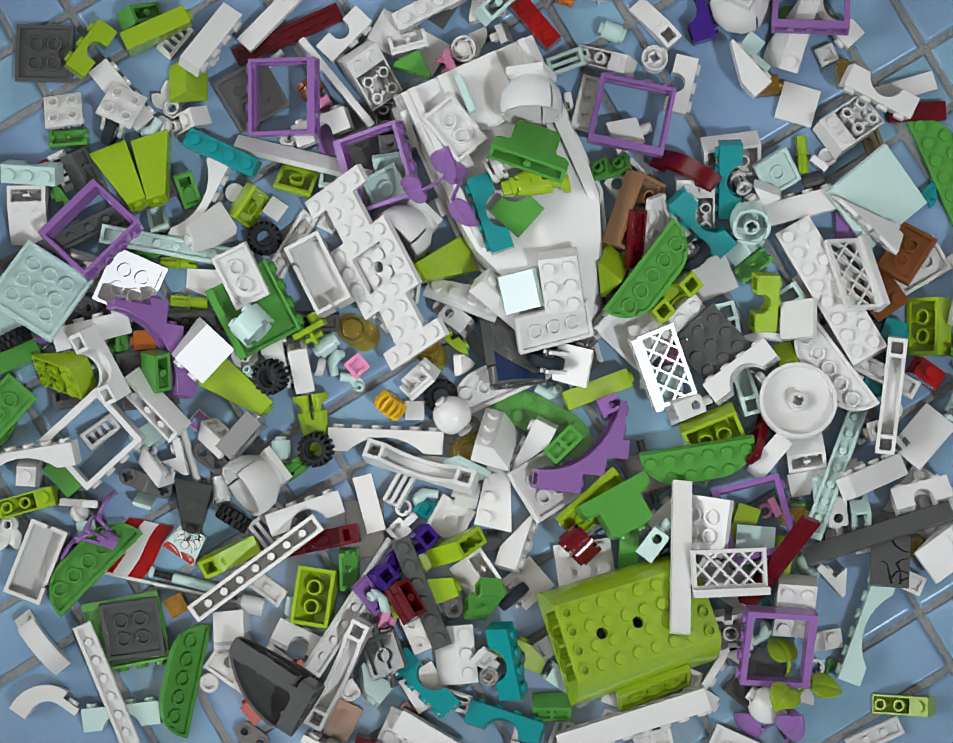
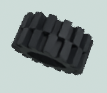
(267, 249)
(14, 338)
(280, 374)
(438, 383)
(307, 456)
(233, 518)

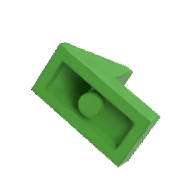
(187, 189)

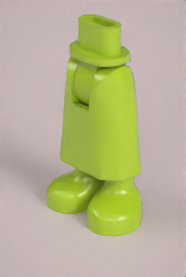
(530, 184)
(313, 420)

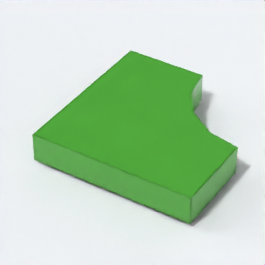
(517, 215)

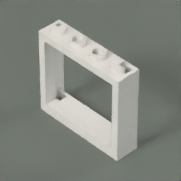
(122, 457)

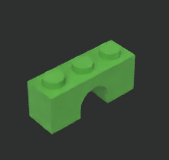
(486, 598)

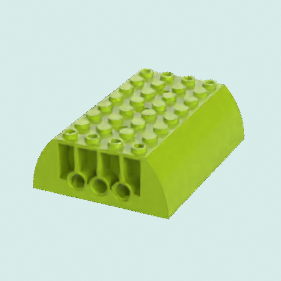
(627, 653)

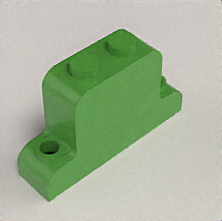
(531, 150)
(620, 508)

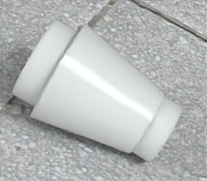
(220, 491)

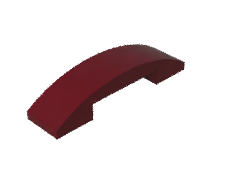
(688, 167)
(331, 538)

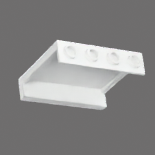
(617, 330)

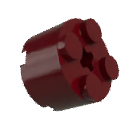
(579, 543)

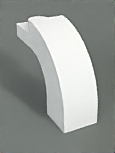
(771, 455)
(40, 643)
(29, 699)

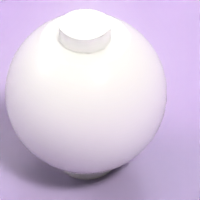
(452, 415)
(760, 705)

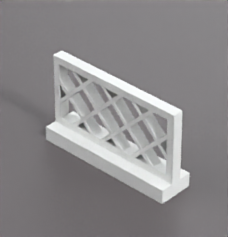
(867, 271)
(646, 372)
(726, 589)

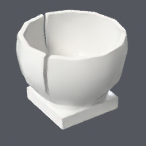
(740, 15)
(528, 91)
(414, 225)
(258, 480)

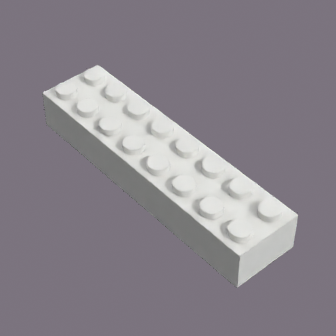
(808, 256)

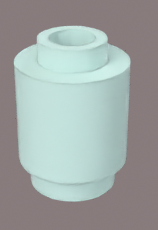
(612, 31)
(327, 345)
(282, 448)

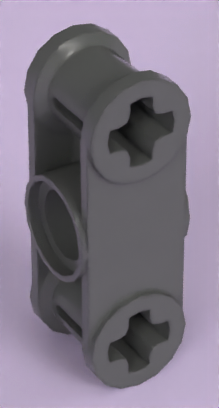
(143, 483)

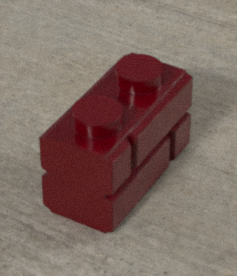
(405, 601)

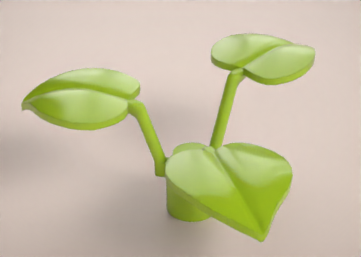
(786, 697)

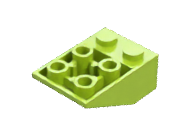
(65, 373)

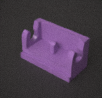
(604, 407)

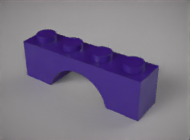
(702, 28)
(388, 568)

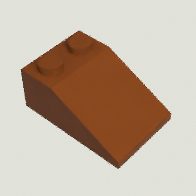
(895, 294)

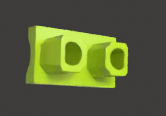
(316, 323)

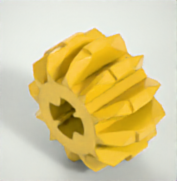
(390, 405)

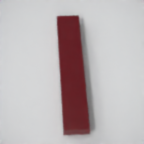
(291, 33)
(784, 554)

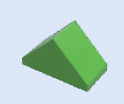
(413, 65)

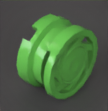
(296, 467)

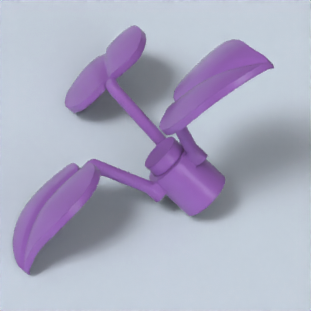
(453, 173)
(105, 538)
(791, 724)

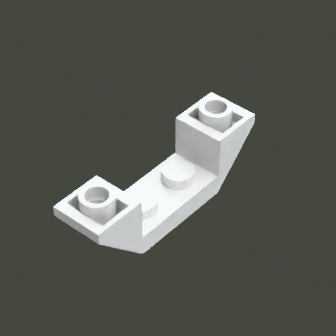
(709, 678)

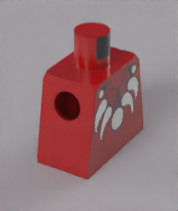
(926, 373)

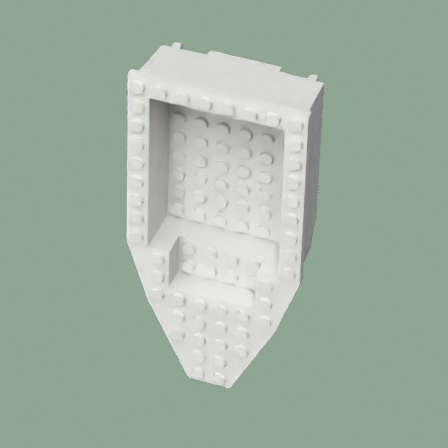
(568, 218)

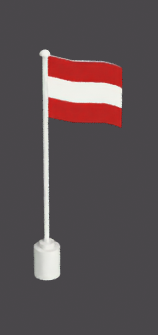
(143, 553)

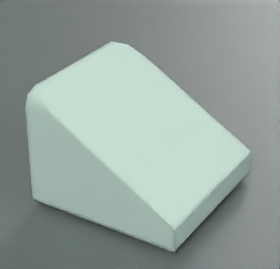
(144, 501)

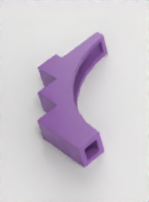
(152, 316)
(593, 461)

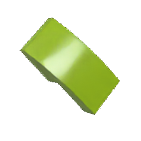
(457, 344)

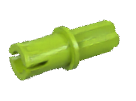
(802, 154)
(173, 262)
(189, 301)

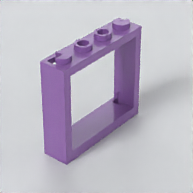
(818, 27)
(645, 85)
(313, 96)
(346, 163)
(71, 210)
(784, 503)
(785, 613)

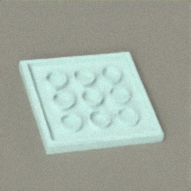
(879, 187)
(40, 290)

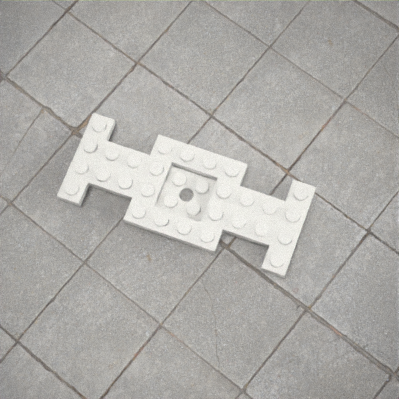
(371, 244)

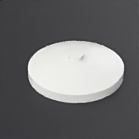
(797, 400)

